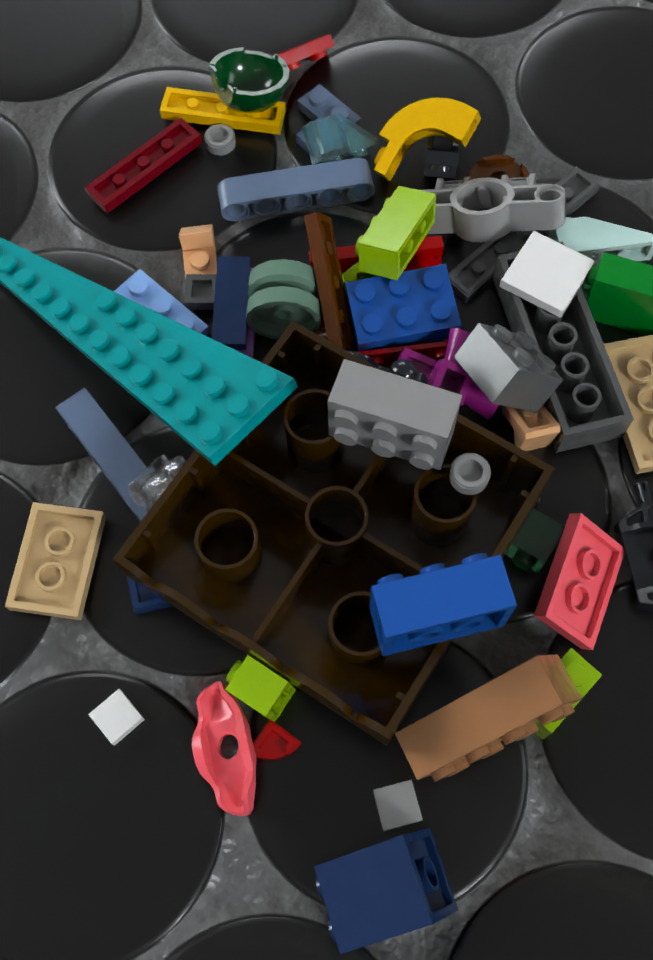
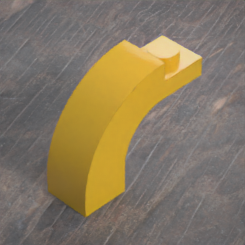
(423, 119)

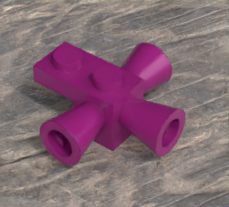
(450, 374)

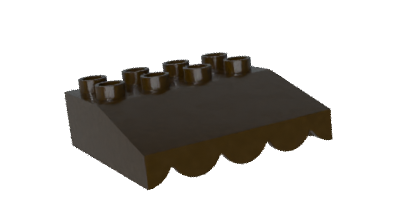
(299, 528)

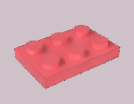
(580, 581)

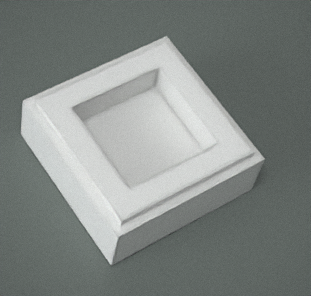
(116, 717)

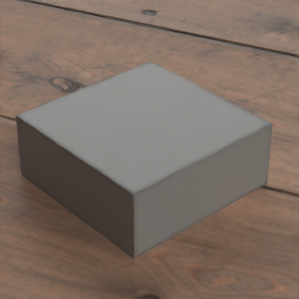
(397, 805)

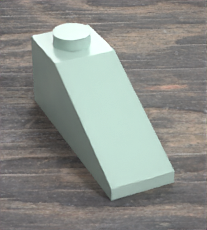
(595, 237)

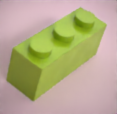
(396, 232)

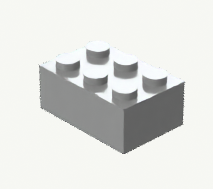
(392, 415)

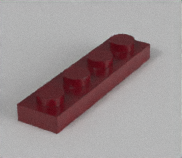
(143, 165)

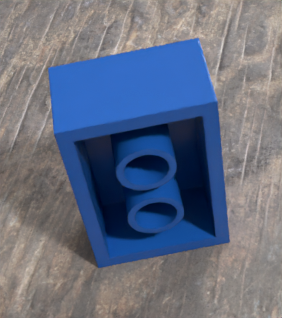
(402, 311)
(441, 603)

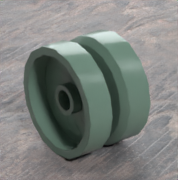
(281, 294)

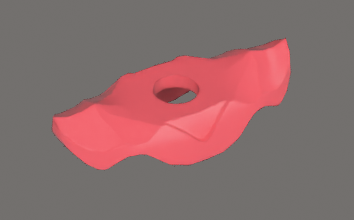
(230, 778)

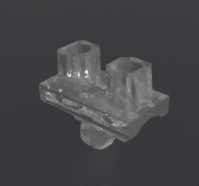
(153, 480)

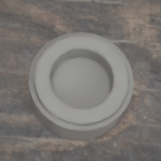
(220, 139)
(469, 473)

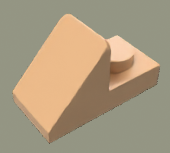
(198, 249)
(531, 428)

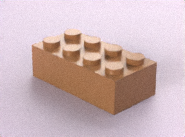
(493, 713)

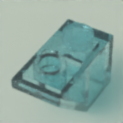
(336, 137)

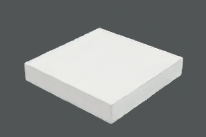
(547, 273)

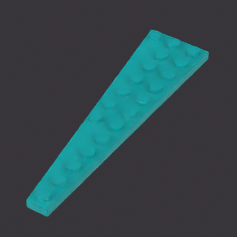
(181, 376)

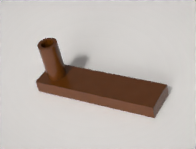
(329, 282)

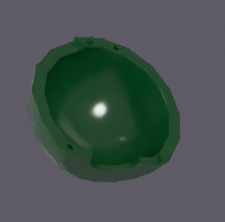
(248, 79)

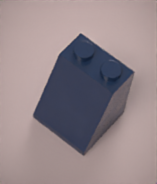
(385, 890)

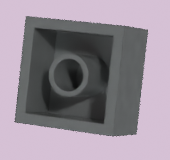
(508, 367)

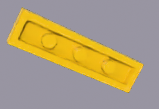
(208, 109)

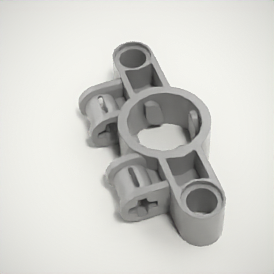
(511, 202)

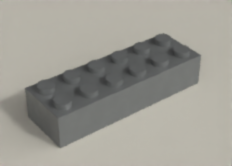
(590, 398)

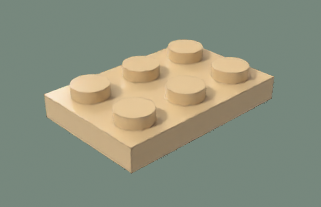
(56, 561)

